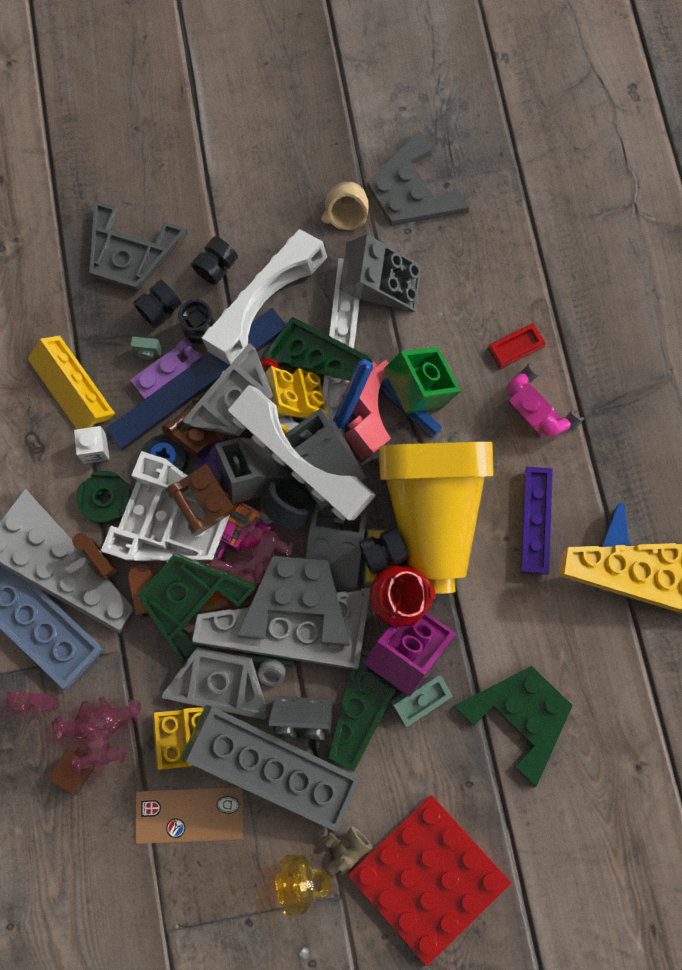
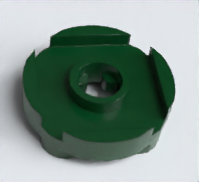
(94, 487)

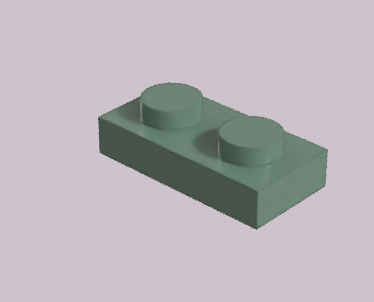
(427, 697)

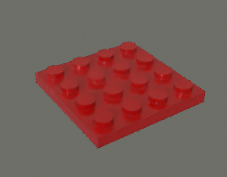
(429, 879)

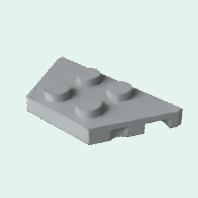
(212, 409)
(219, 681)

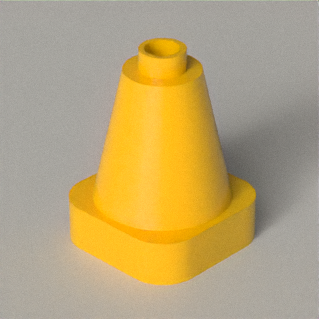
(437, 503)

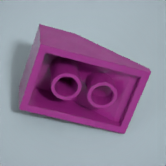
(409, 653)

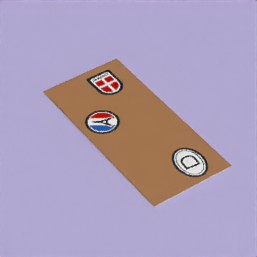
(189, 815)

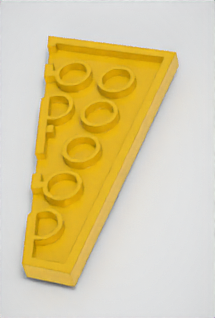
(638, 572)

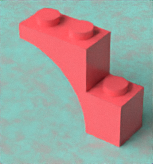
(367, 429)

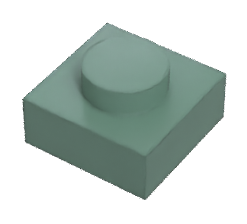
(146, 348)

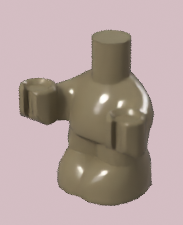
(347, 851)

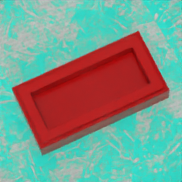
(516, 345)

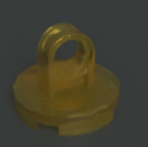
(296, 884)

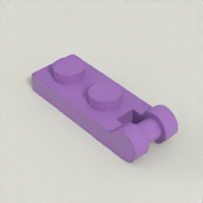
(165, 369)

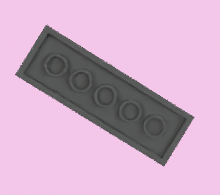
(270, 768)

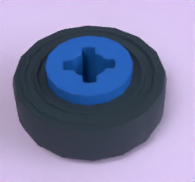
(173, 452)

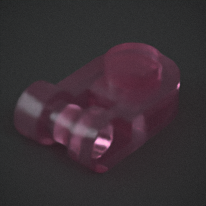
(43, 701)

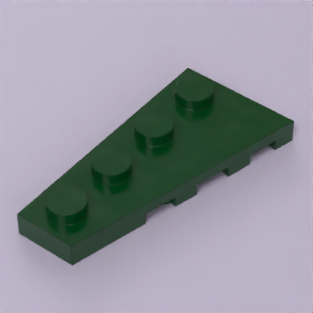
(313, 351)
(361, 712)

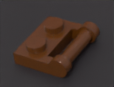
(194, 439)
(208, 495)
(99, 562)

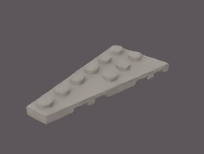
(45, 557)
(290, 634)

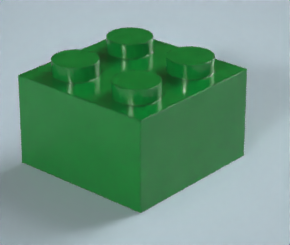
(422, 379)

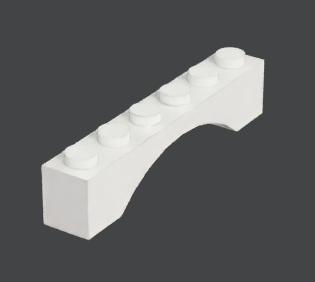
(295, 260)
(260, 416)

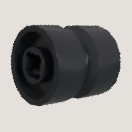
(217, 257)
(157, 303)
(195, 319)
(383, 551)

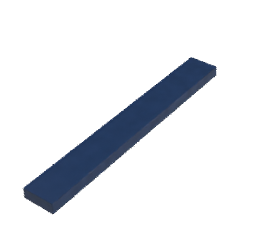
(187, 385)

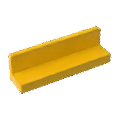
(69, 383)

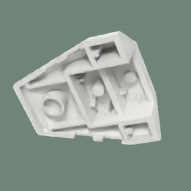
(154, 523)

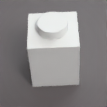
(91, 445)

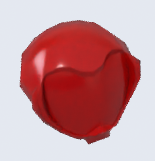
(401, 596)

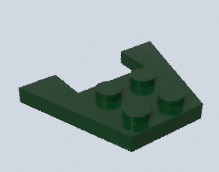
(181, 591)
(530, 708)

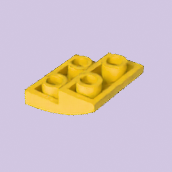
(296, 393)
(172, 734)

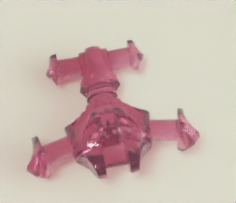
(253, 568)
(97, 727)

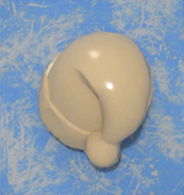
(346, 206)

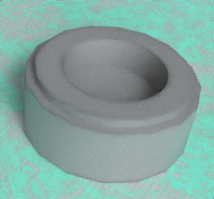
(271, 672)

